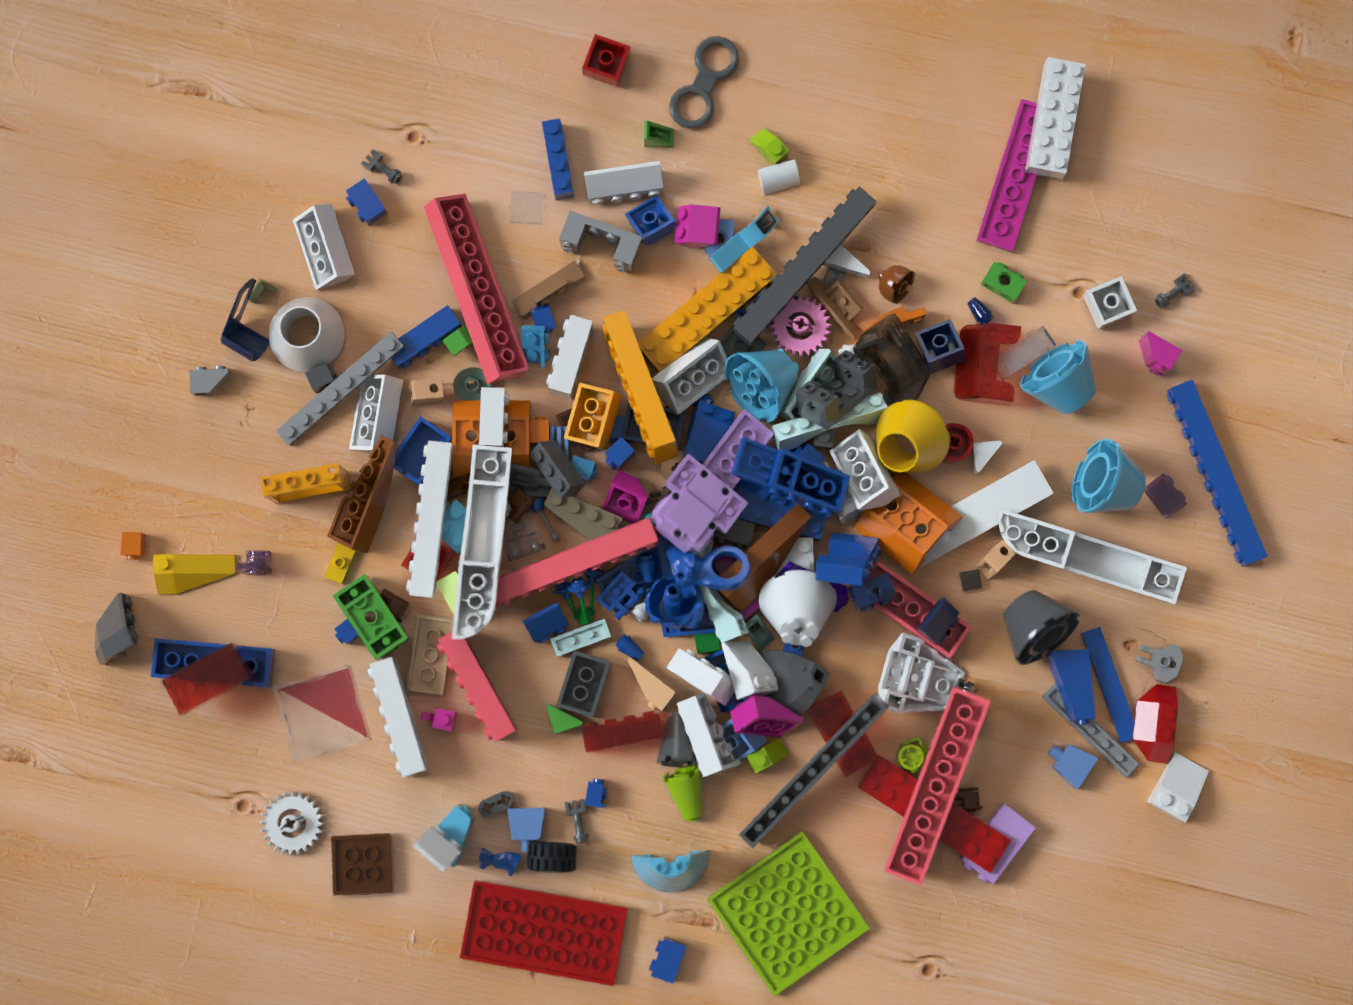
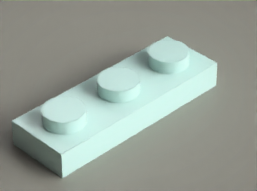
(580, 637)

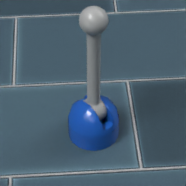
(538, 507)

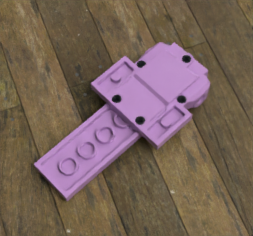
(704, 492)

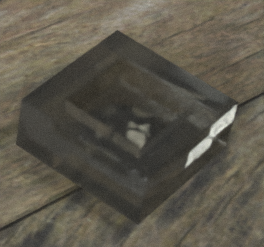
(970, 580)

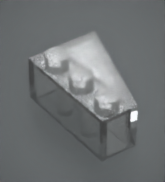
(1024, 352)

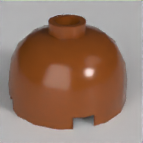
(894, 283)

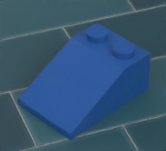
(706, 429)

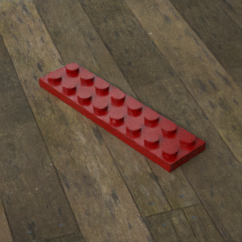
(961, 831)

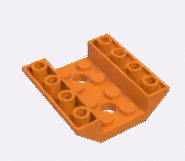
(467, 418)
(898, 527)

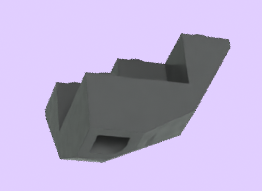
(115, 630)
(796, 678)

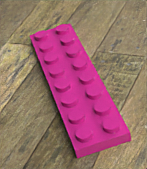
(1011, 186)

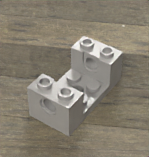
(577, 227)

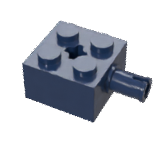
(872, 591)

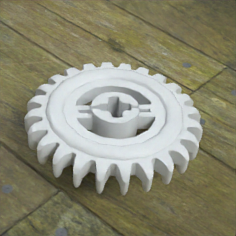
(274, 831)

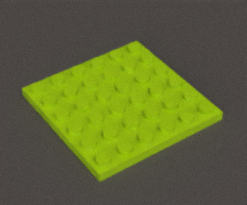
(788, 913)

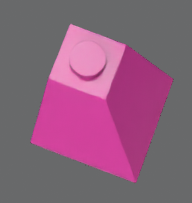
(626, 497)

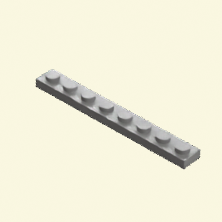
(340, 388)

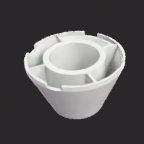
(322, 349)

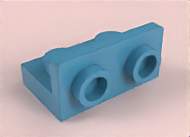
(534, 343)

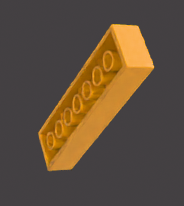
(707, 310)
(639, 387)

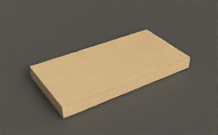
(427, 665)

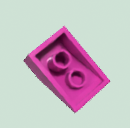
(763, 717)

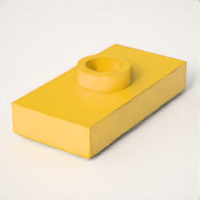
(340, 563)

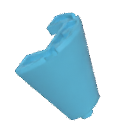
(671, 876)

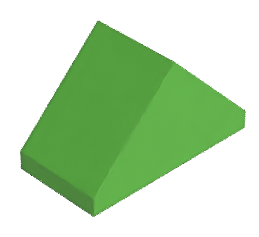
(657, 135)
(562, 721)

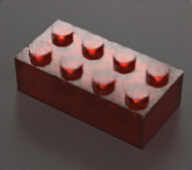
(207, 679)
(828, 718)
(622, 732)

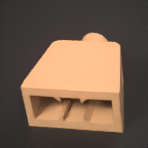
(421, 393)
(995, 559)

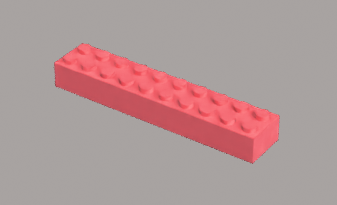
(476, 288)
(577, 560)
(937, 785)

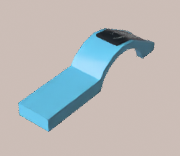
(744, 240)

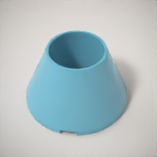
(1062, 378)
(1107, 480)

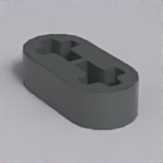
(498, 808)

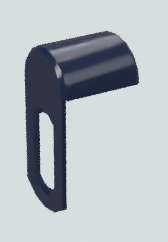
(240, 337)

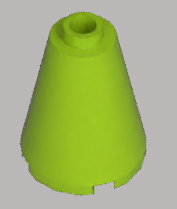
(686, 791)

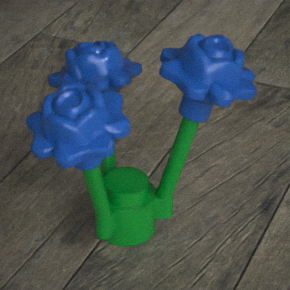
(579, 586)

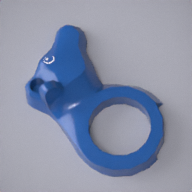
(694, 570)

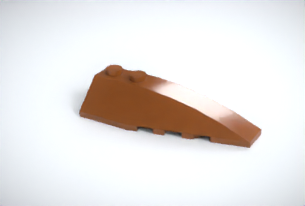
(364, 505)
(766, 556)

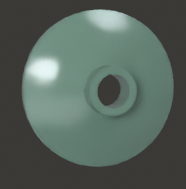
(469, 391)

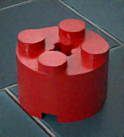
(964, 445)

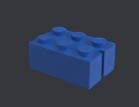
(410, 452)

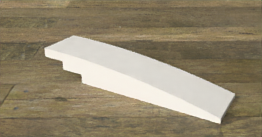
(982, 509)

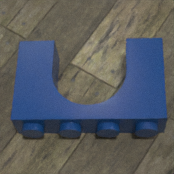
(849, 559)

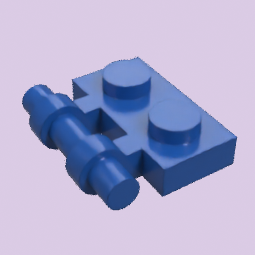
(616, 590)

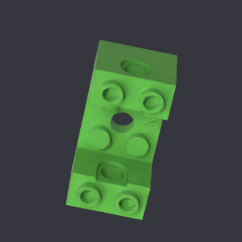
(385, 632)

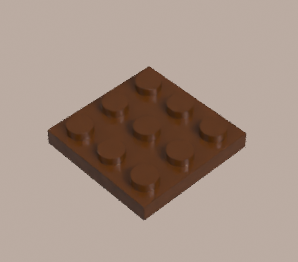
(361, 864)

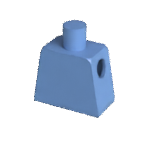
(1072, 764)
(526, 824)

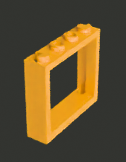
(305, 483)

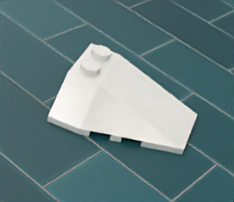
(916, 677)

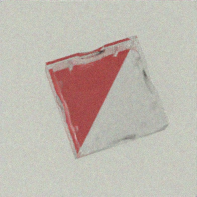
(322, 713)

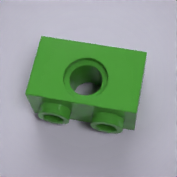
(1008, 292)

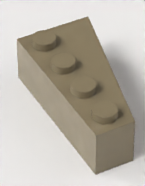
(582, 516)

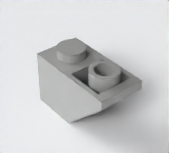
(208, 381)

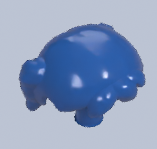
(674, 605)

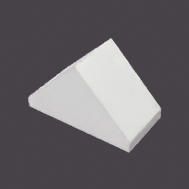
(982, 453)

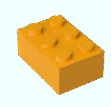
(593, 416)

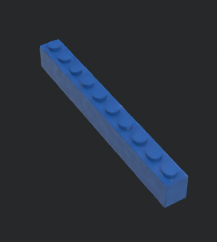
(1216, 472)

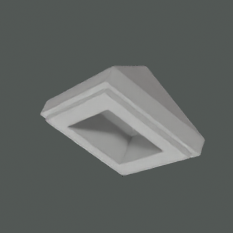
(832, 276)

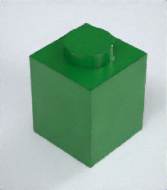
(707, 643)

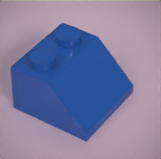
(546, 623)

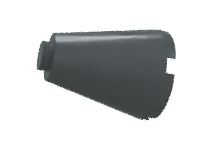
(675, 744)

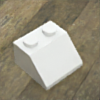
(438, 848)

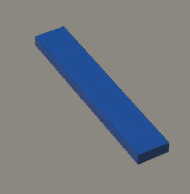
(1109, 683)

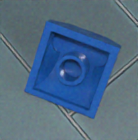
(651, 220)

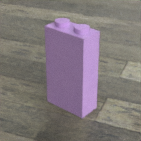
(1013, 827)

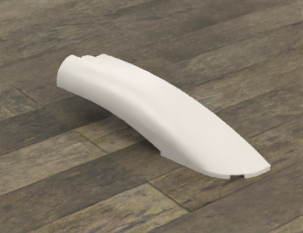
(482, 540)
(1091, 557)

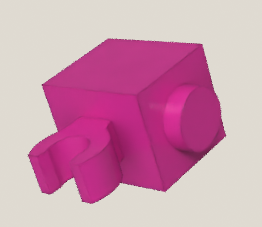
(441, 719)

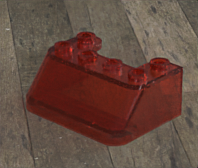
(977, 375)

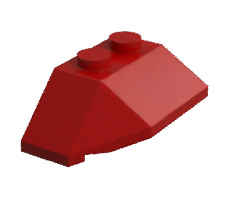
(1156, 723)

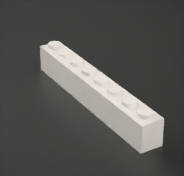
(431, 519)

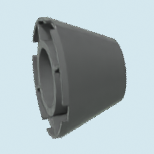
(1037, 625)

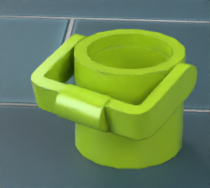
(912, 756)

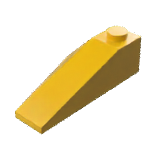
(187, 571)

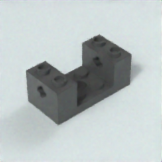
(852, 383)

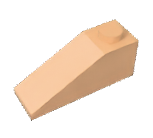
(654, 690)

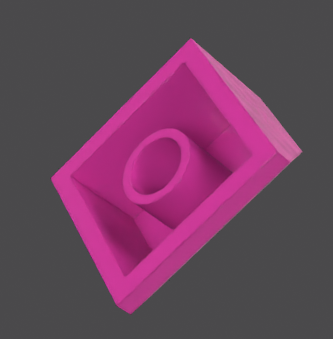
(697, 225)
(1158, 353)

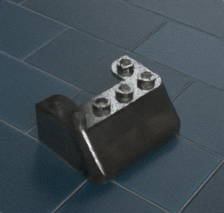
(895, 358)

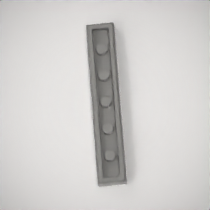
(1095, 735)

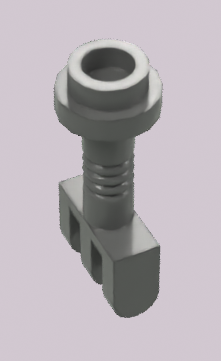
(394, 175)
(1163, 300)
(576, 812)

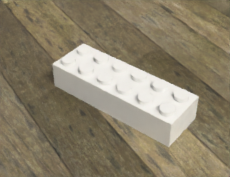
(1055, 118)
(399, 717)

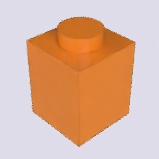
(539, 430)
(133, 545)

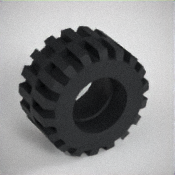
(551, 857)

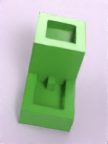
(458, 340)

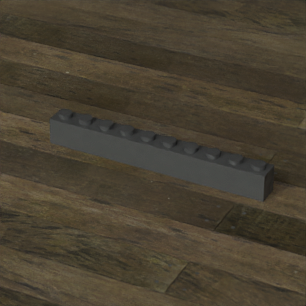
(804, 266)
(814, 770)

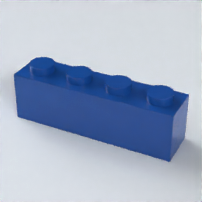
(557, 159)
(425, 336)

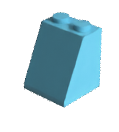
(457, 827)

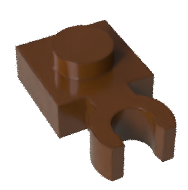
(457, 486)

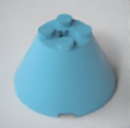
(761, 381)

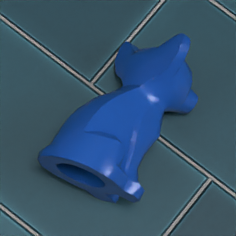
(503, 860)

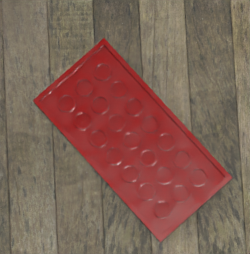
(543, 932)

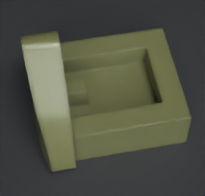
(258, 288)

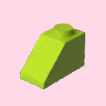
(770, 147)
(767, 755)

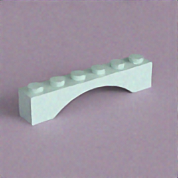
(798, 430)
(727, 621)

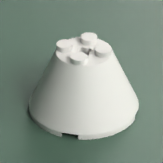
(797, 605)

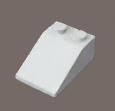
(748, 670)
(1178, 787)

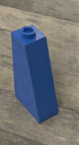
(1074, 681)

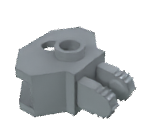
(1161, 660)

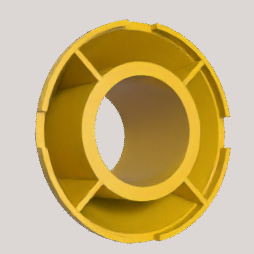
(919, 424)

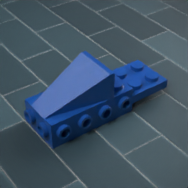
(791, 477)

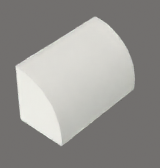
(779, 177)

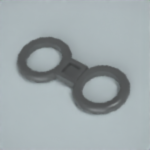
(704, 82)

